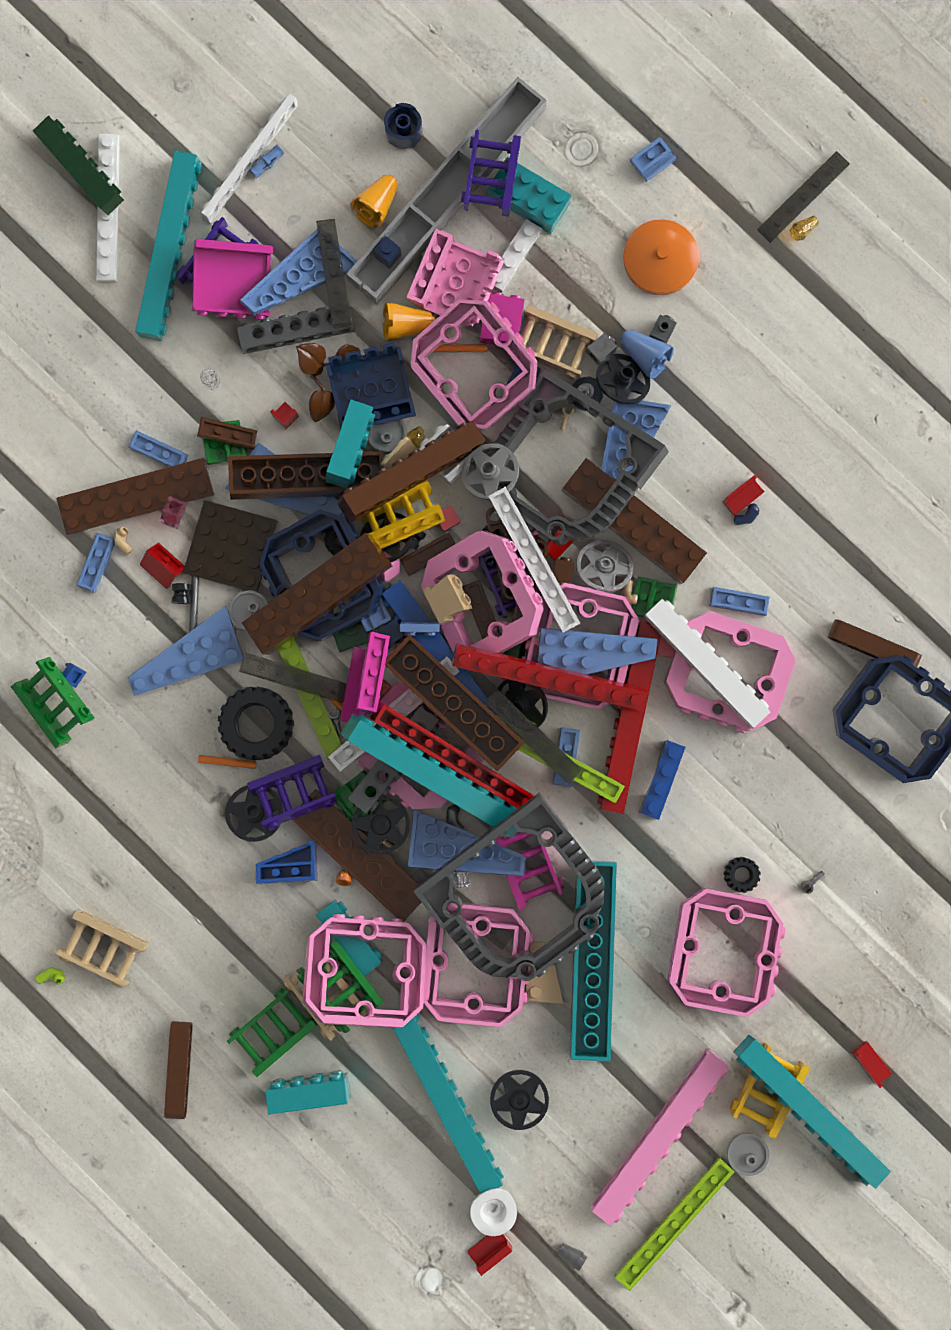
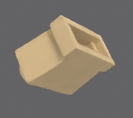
(447, 599)

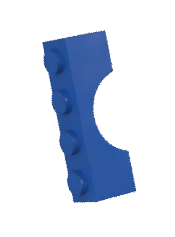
(662, 780)

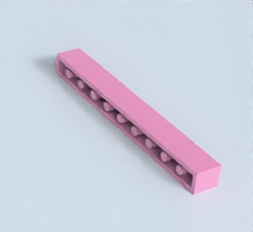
(658, 1137)

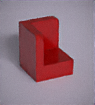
(285, 415)

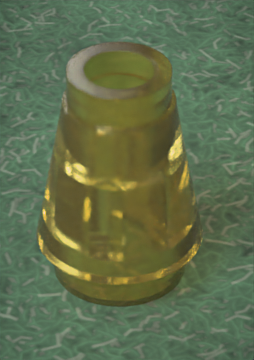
(803, 228)

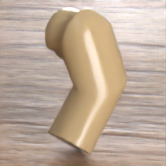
(120, 540)
(626, 592)

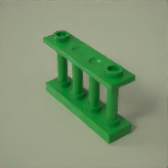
(40, 711)
(359, 981)
(289, 1036)

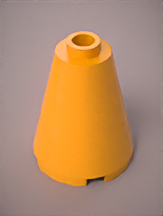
(375, 201)
(404, 321)

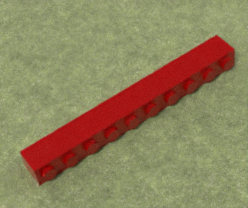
(549, 677)
(629, 726)
(450, 755)

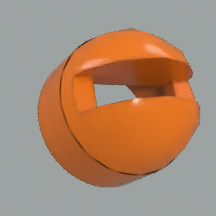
(343, 878)

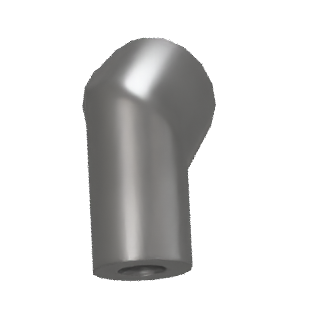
(452, 816)

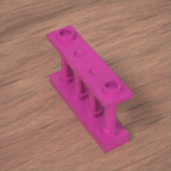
(523, 897)

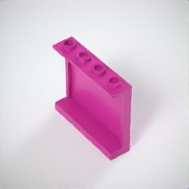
(226, 274)
(365, 677)

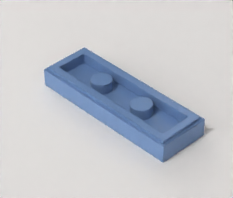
(157, 450)
(96, 562)
(739, 601)
(568, 744)

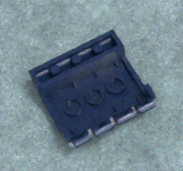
(373, 380)

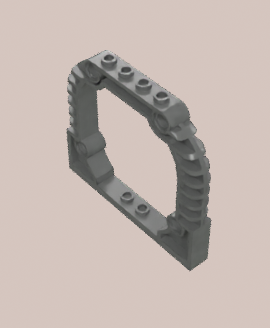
(642, 453)
(533, 818)

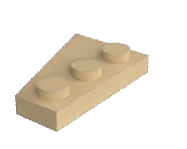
(545, 987)

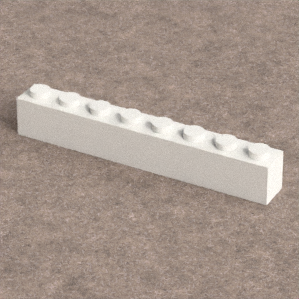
(707, 663)

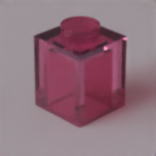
(173, 512)

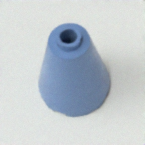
(646, 352)

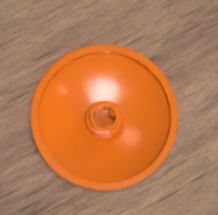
(661, 257)

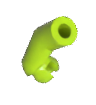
(52, 974)

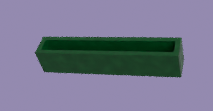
(78, 165)

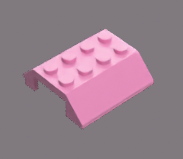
(453, 273)

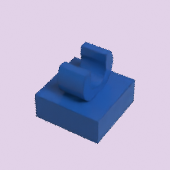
(73, 674)

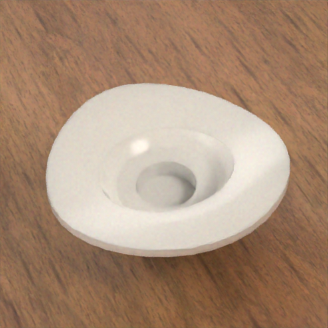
(493, 1212)

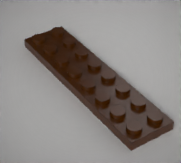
(134, 496)
(373, 871)

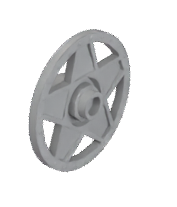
(490, 470)
(604, 566)

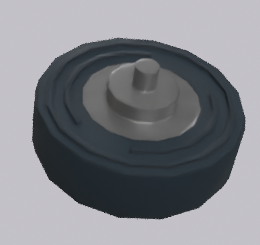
(590, 387)

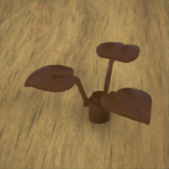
(311, 363)

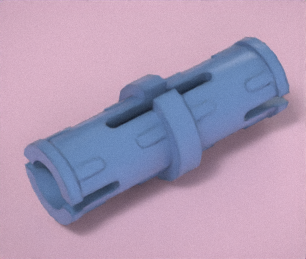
(266, 161)

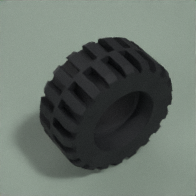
(230, 718)

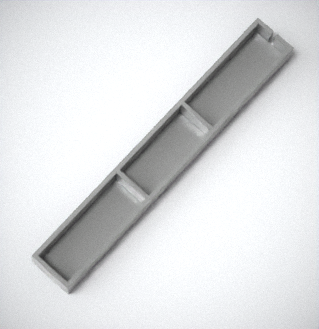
(441, 194)

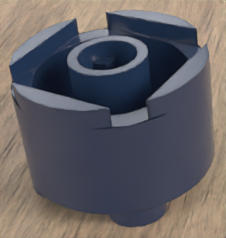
(402, 136)

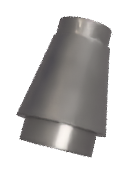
(572, 1256)

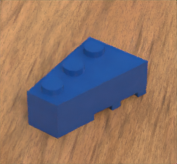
(289, 867)

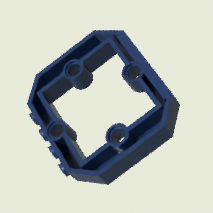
(288, 540)
(854, 699)

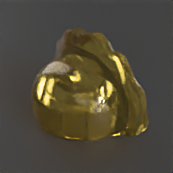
(416, 436)

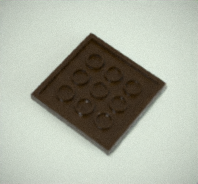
(229, 546)

